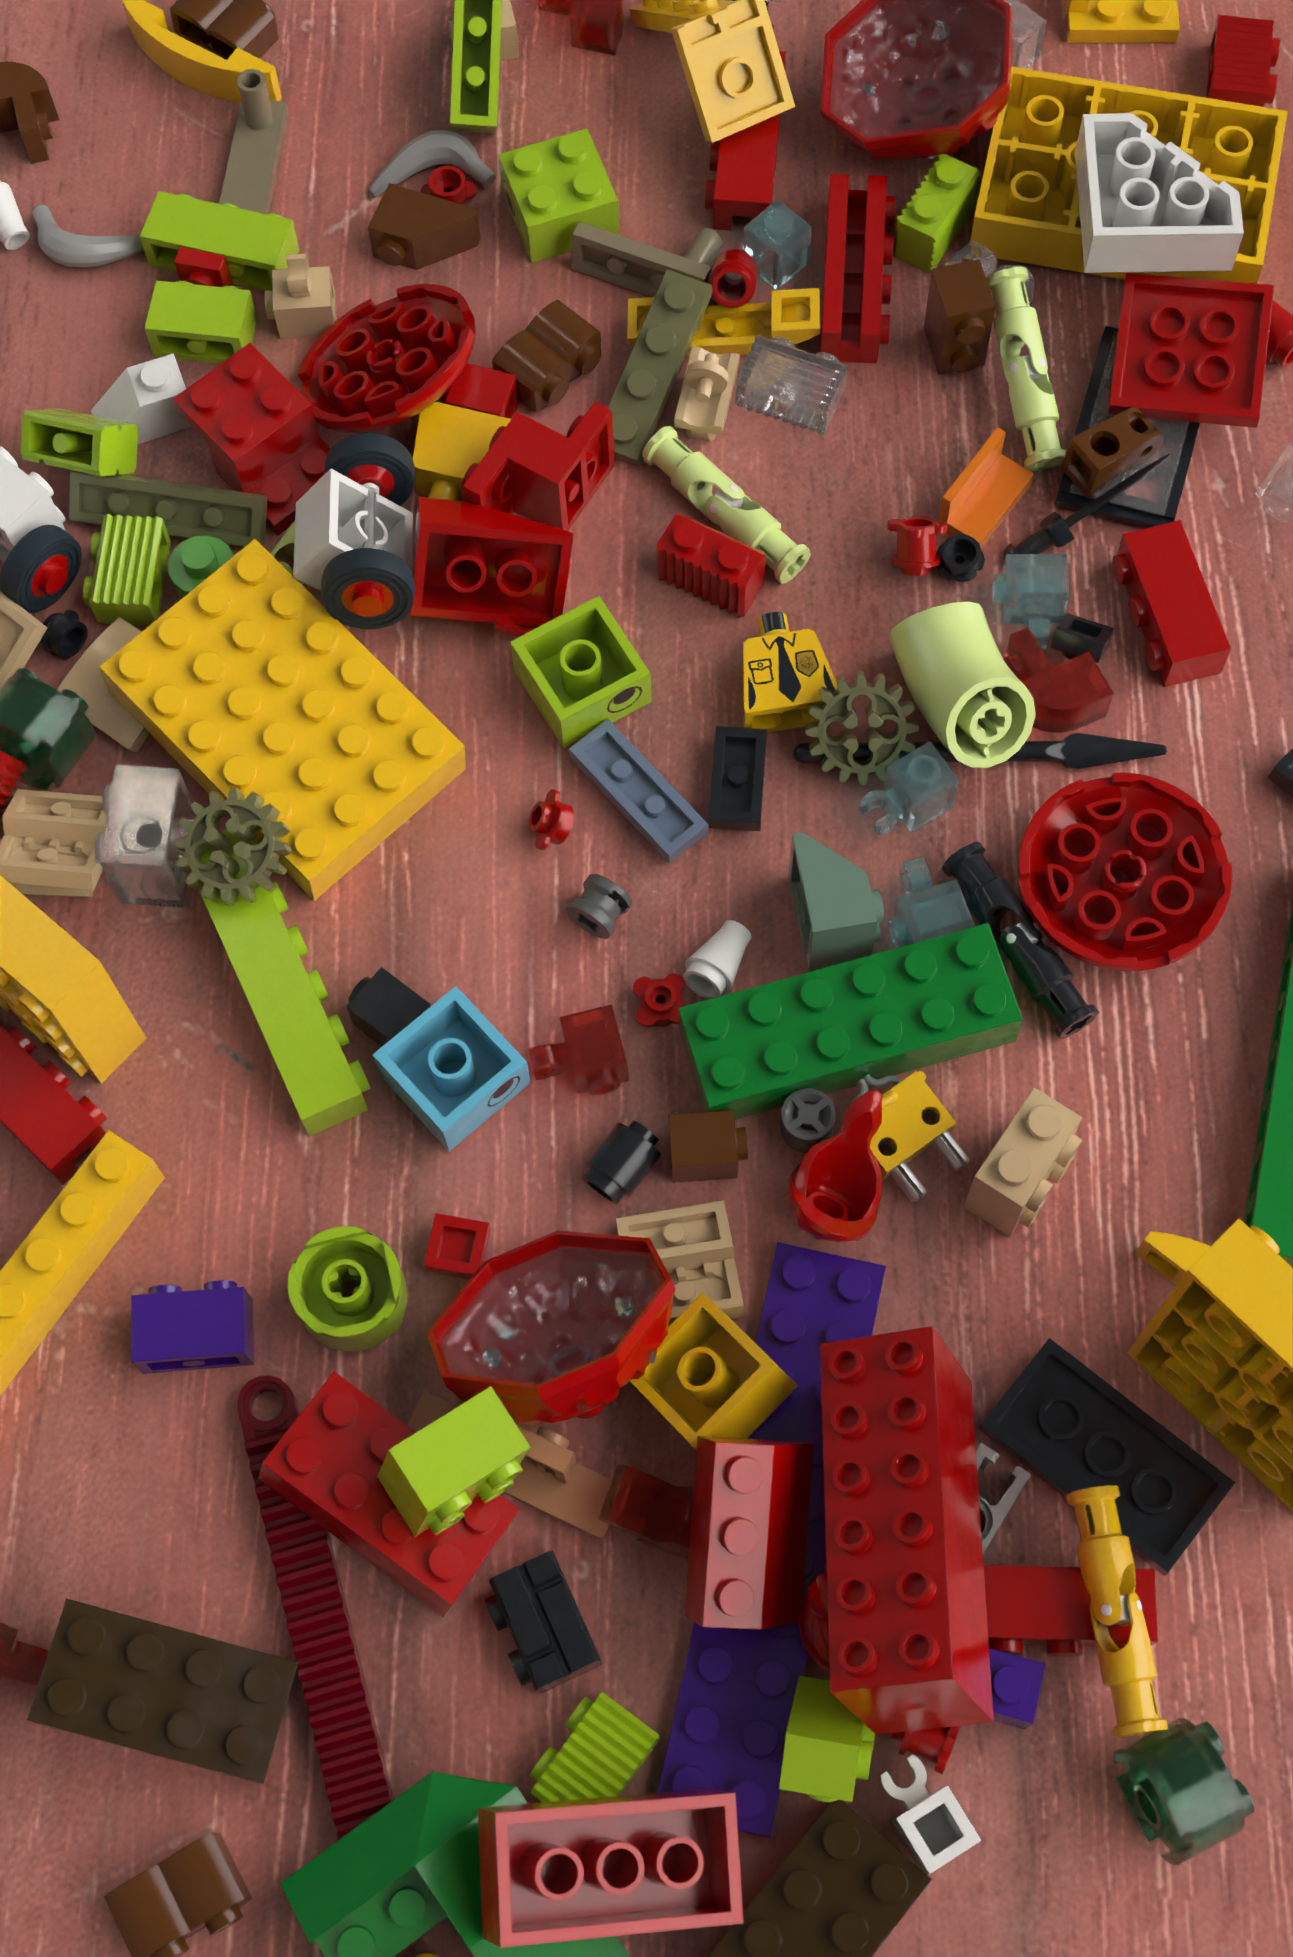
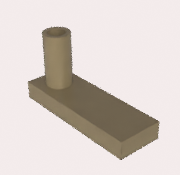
(255, 146)
(639, 264)

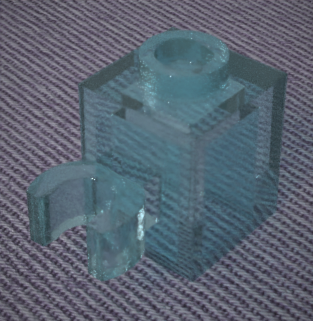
(1033, 591)
(914, 789)
(927, 909)

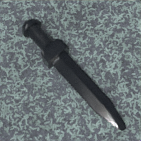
(1056, 530)

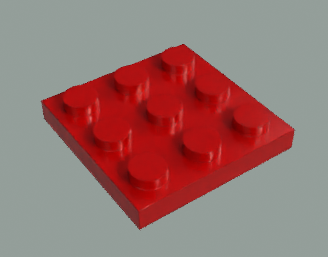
(1192, 349)

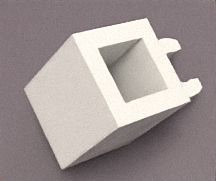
(933, 1825)

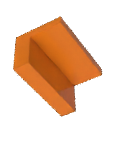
(984, 492)

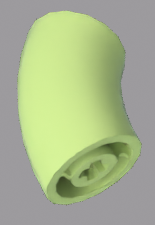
(963, 683)

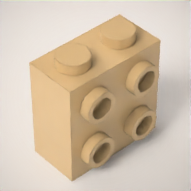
(1015, 1174)

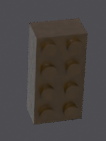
(163, 1691)
(830, 1895)

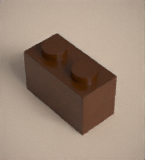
(959, 317)

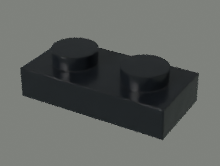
(737, 778)

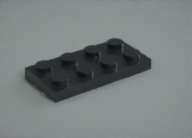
(1089, 1435)

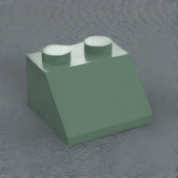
(832, 904)

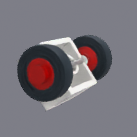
(356, 535)
(33, 542)

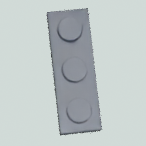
(638, 791)

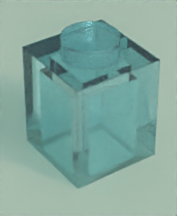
(778, 243)

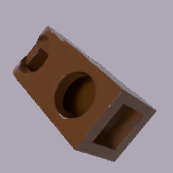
(1110, 450)

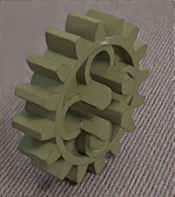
(883, 747)
(261, 859)

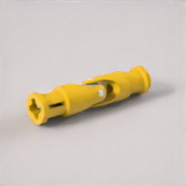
(1111, 1581)

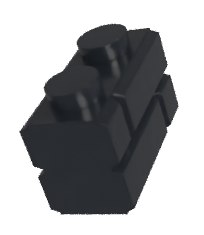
(543, 1622)

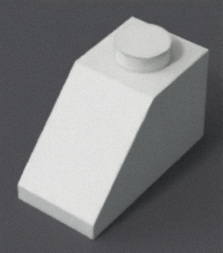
(145, 398)

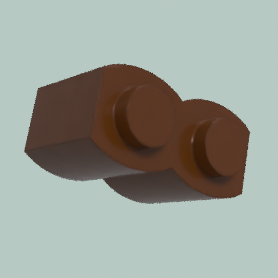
(226, 25)
(549, 355)
(179, 1898)

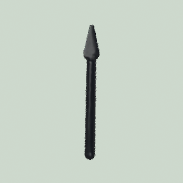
(1075, 751)

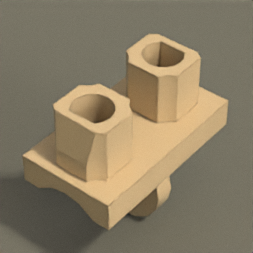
(706, 393)

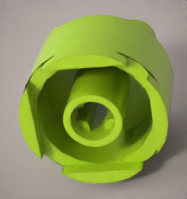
(320, 1279)

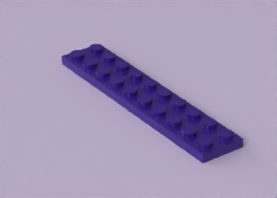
(744, 1681)

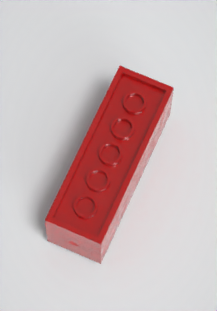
(903, 1534)

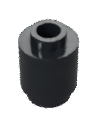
(622, 1161)

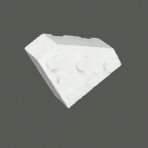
(1149, 203)

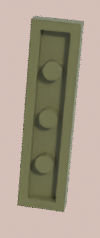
(656, 362)
(184, 507)

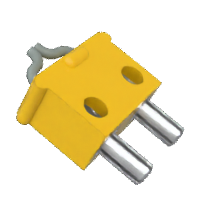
(907, 1133)

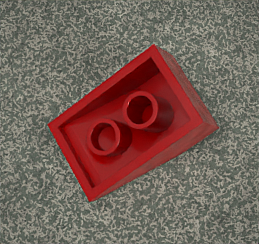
(487, 564)

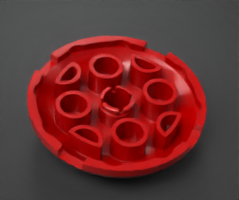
(388, 359)
(1133, 828)

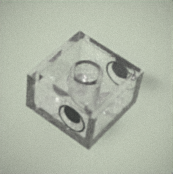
(140, 832)

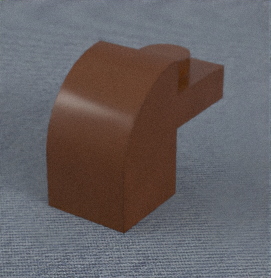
(27, 107)

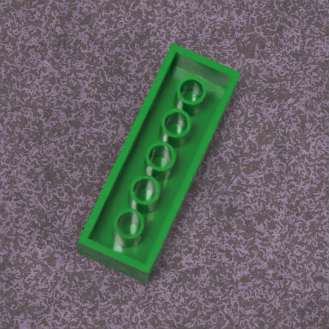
(850, 1022)

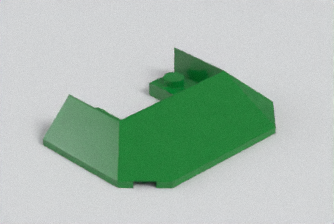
(409, 1873)

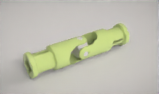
(1027, 376)
(729, 508)

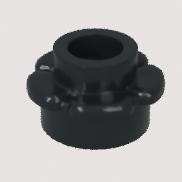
(960, 547)
(64, 634)

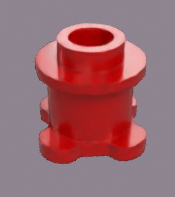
(916, 543)
(929, 1744)

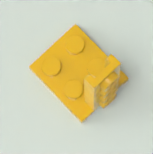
(1122, 21)
(726, 59)

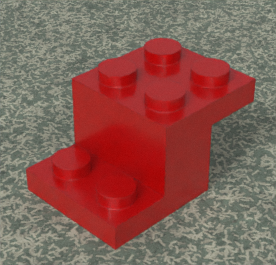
(257, 432)
(543, 471)

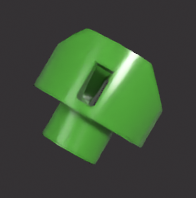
(195, 561)

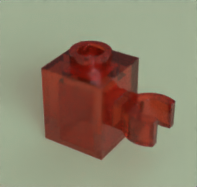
(589, 1049)

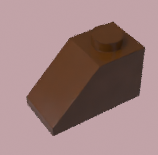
(420, 228)

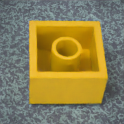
(712, 1376)

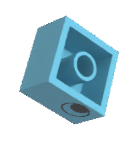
(452, 1068)

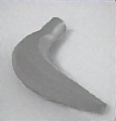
(431, 150)
(81, 250)

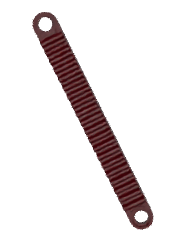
(319, 1631)

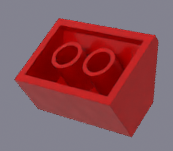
(748, 1532)

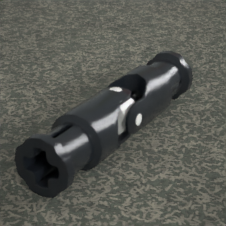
(1035, 964)

